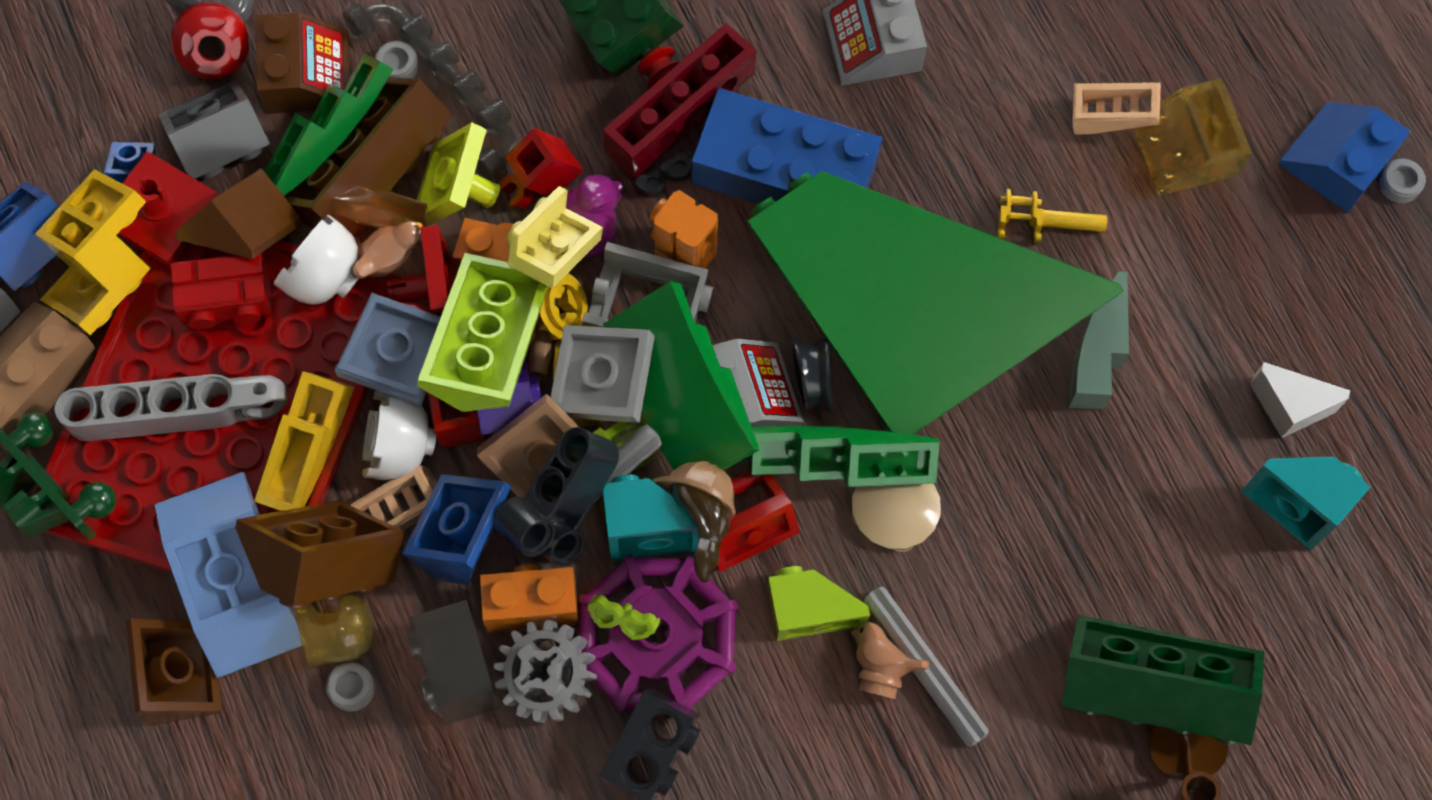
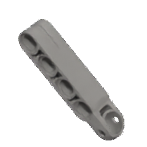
(105, 401)

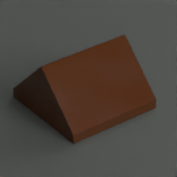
(242, 219)
(170, 672)

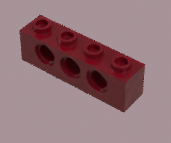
(678, 101)

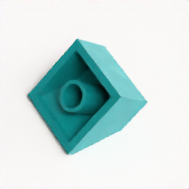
(1306, 494)
(645, 520)

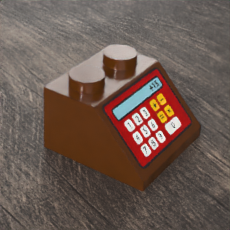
(299, 60)

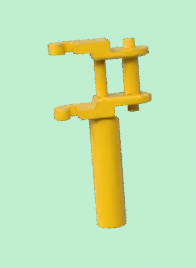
(1046, 218)

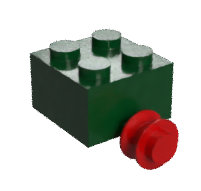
(626, 32)

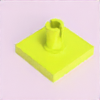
(451, 176)

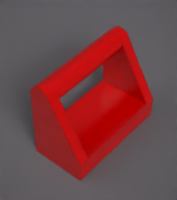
(759, 525)

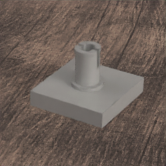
(602, 372)

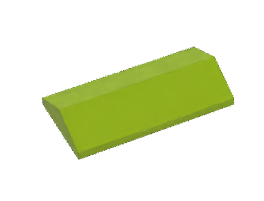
(482, 335)

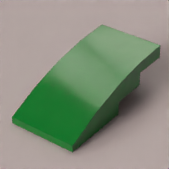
(687, 391)

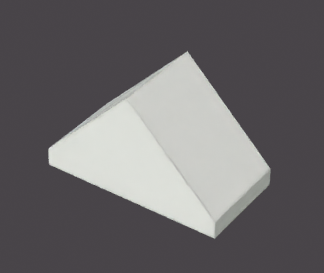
(1295, 399)

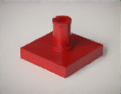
(170, 202)
(436, 281)

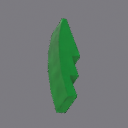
(312, 141)
(845, 453)

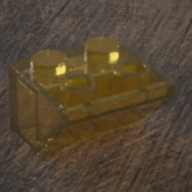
(1195, 139)

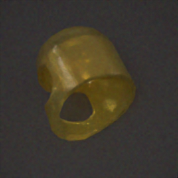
(335, 635)

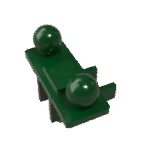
(50, 505)

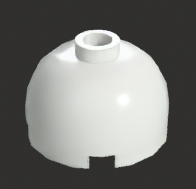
(321, 265)
(396, 438)

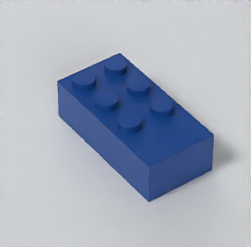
(761, 148)

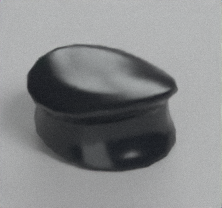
(813, 373)

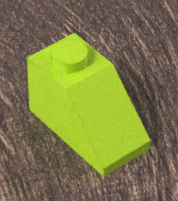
(811, 604)

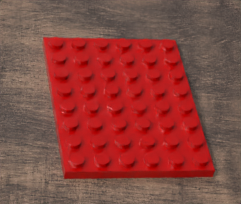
(153, 344)

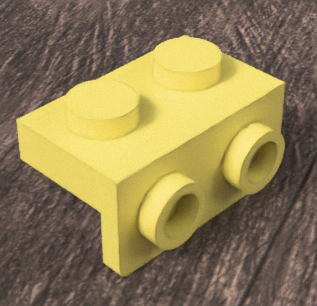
(551, 240)

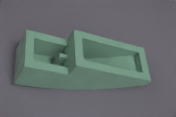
(1101, 349)

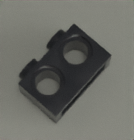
(642, 740)

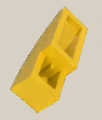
(303, 442)

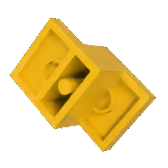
(99, 263)

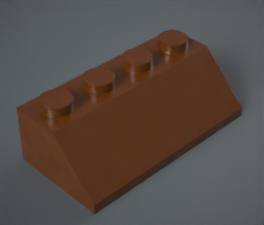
(376, 151)

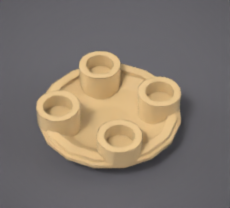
(896, 514)

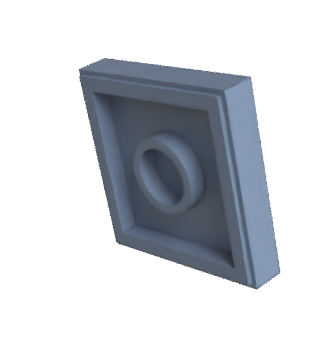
(389, 348)

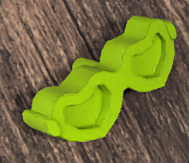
(632, 623)

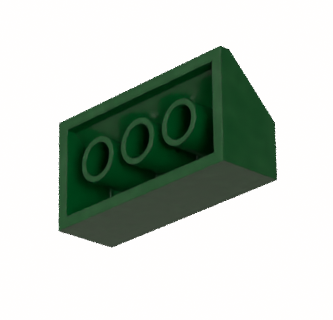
(1164, 680)

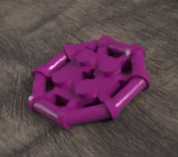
(683, 637)

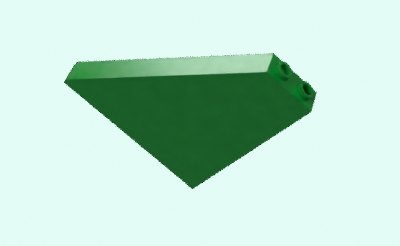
(914, 298)

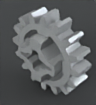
(529, 681)

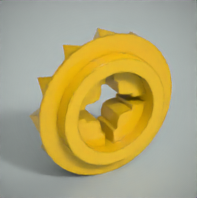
(571, 299)

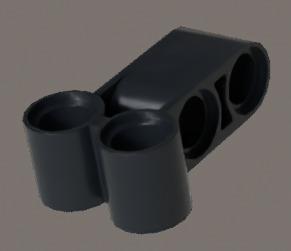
(559, 498)

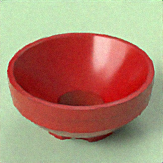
(210, 20)

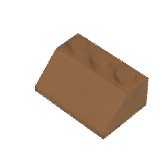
(39, 363)

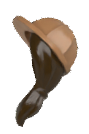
(709, 500)

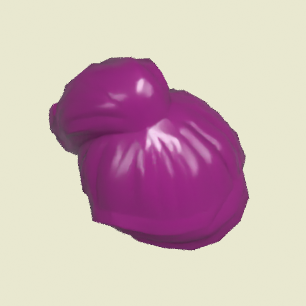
(597, 201)

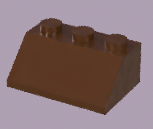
(319, 552)

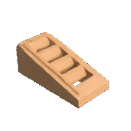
(1102, 93)
(388, 492)

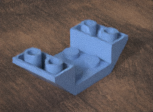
(216, 582)

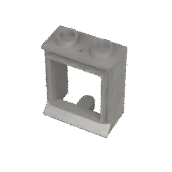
(647, 267)

